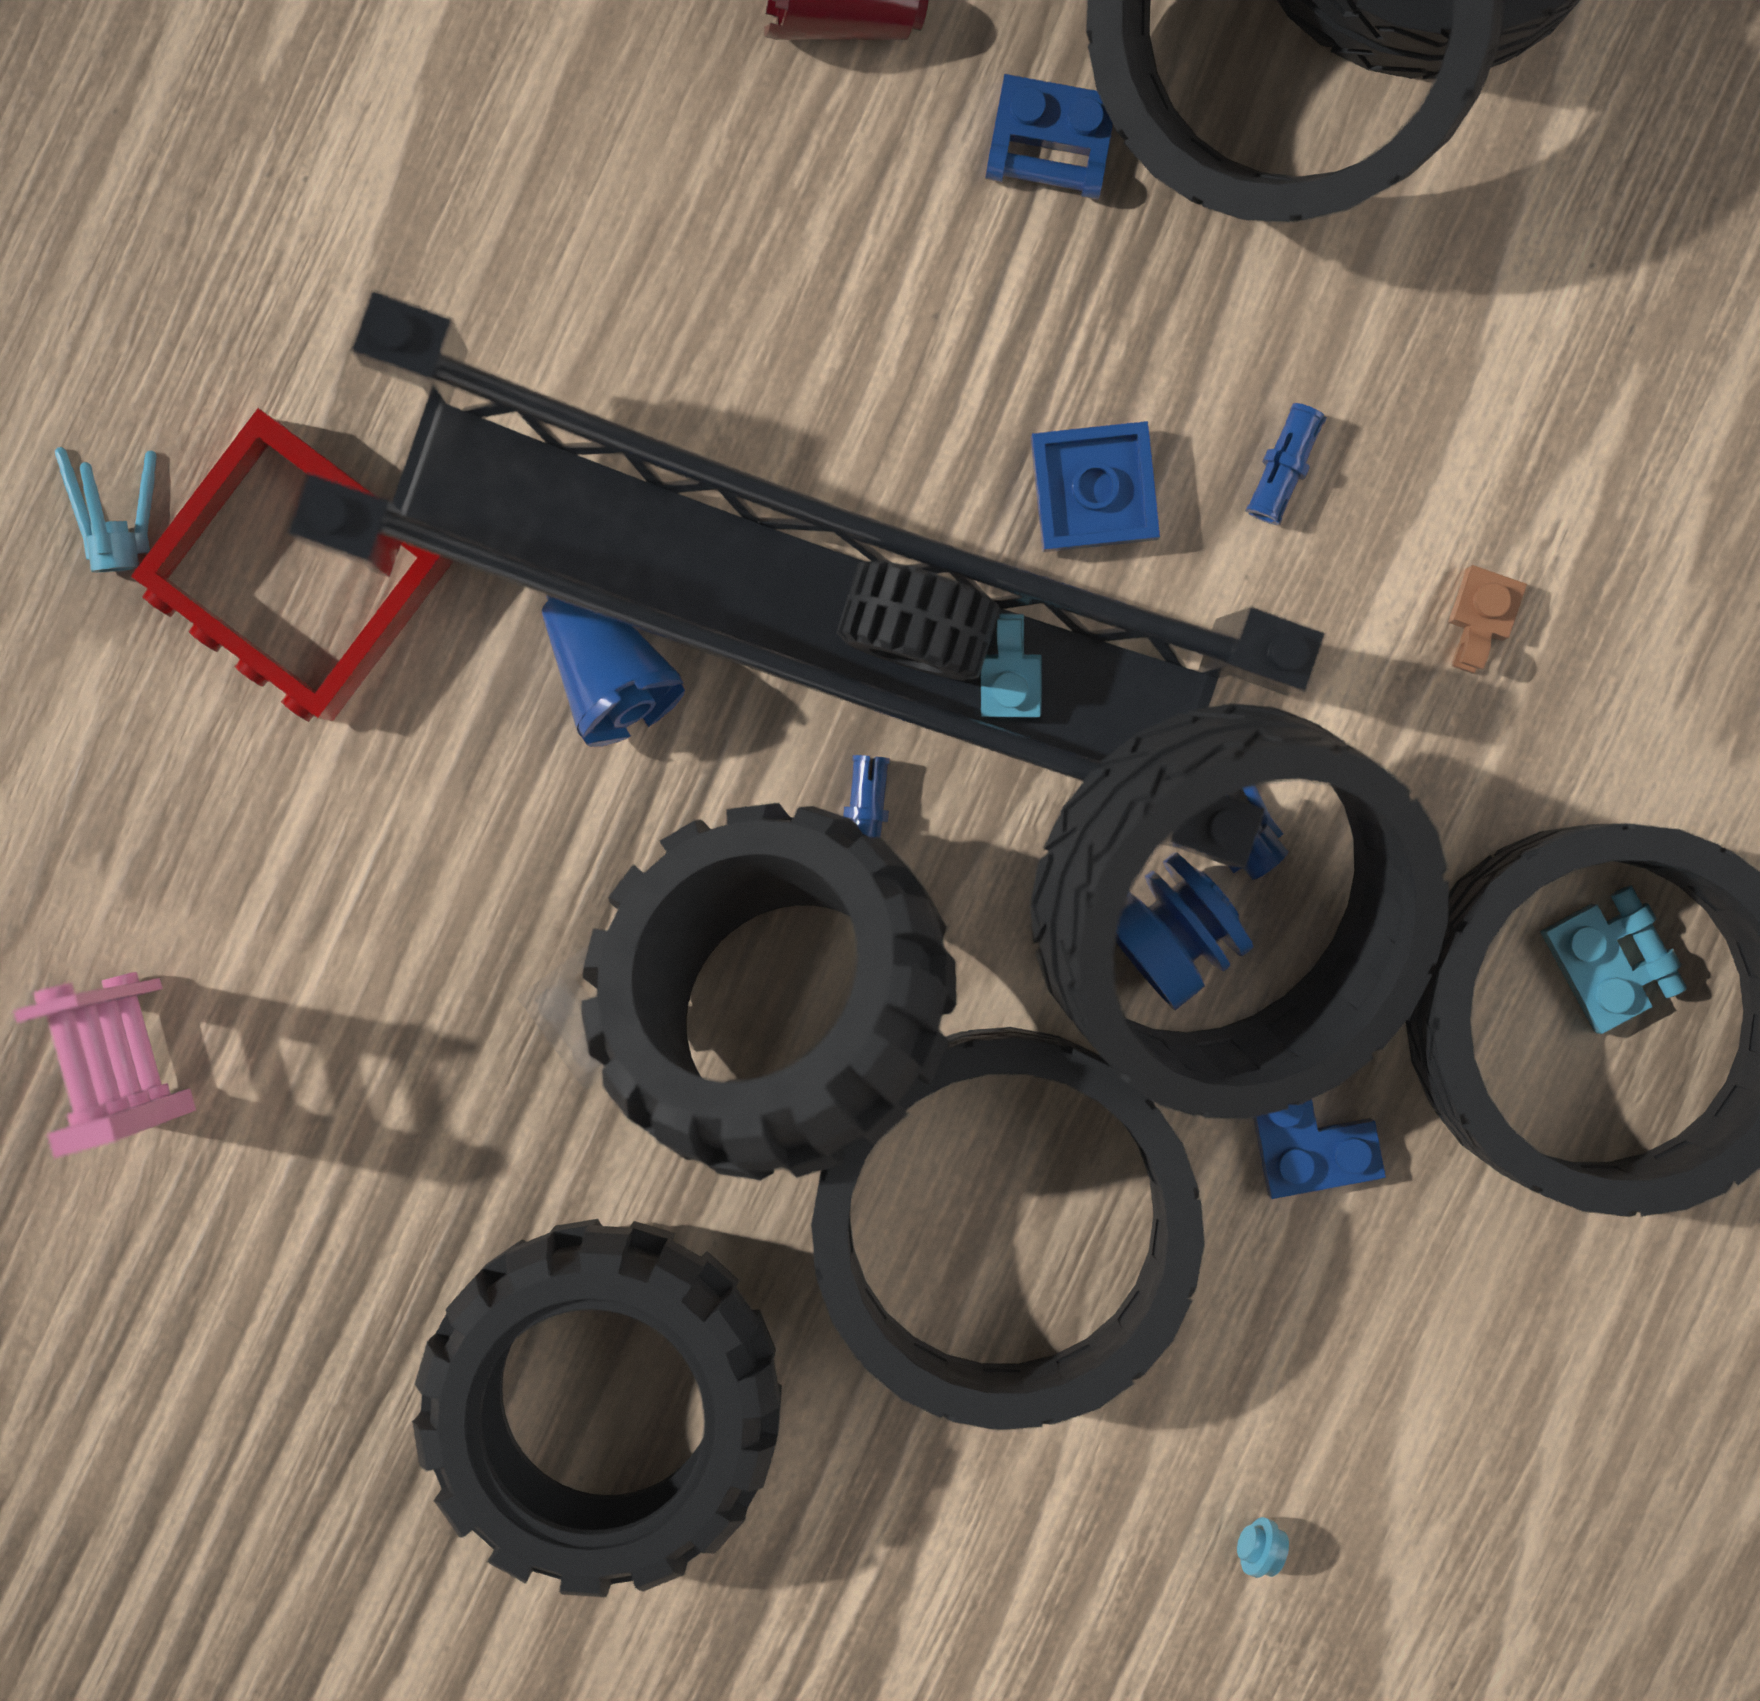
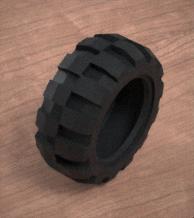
(570, 1532)

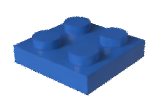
(1095, 486)

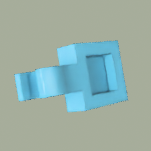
(1011, 679)

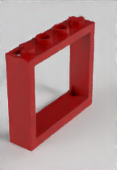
(214, 633)

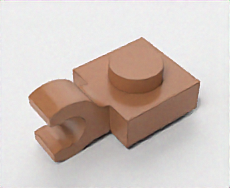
(1486, 610)

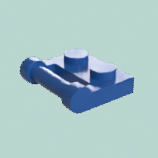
(1054, 119)

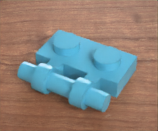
(1597, 967)

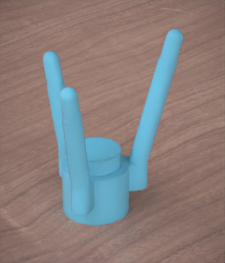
(108, 543)

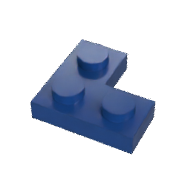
(1311, 1159)

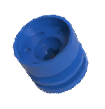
(1179, 929)

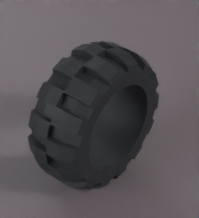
(674, 922)

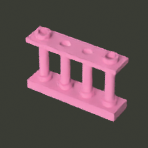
(105, 1063)

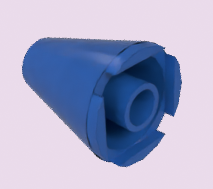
(608, 673)

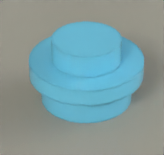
(1262, 1548)

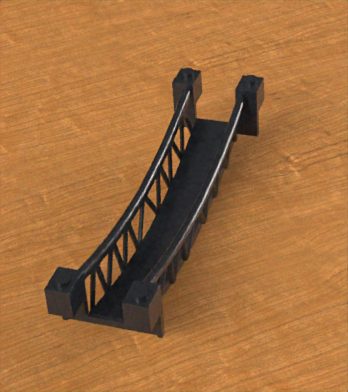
(756, 592)

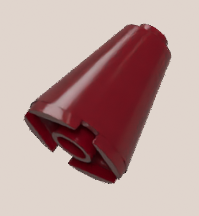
(845, 19)

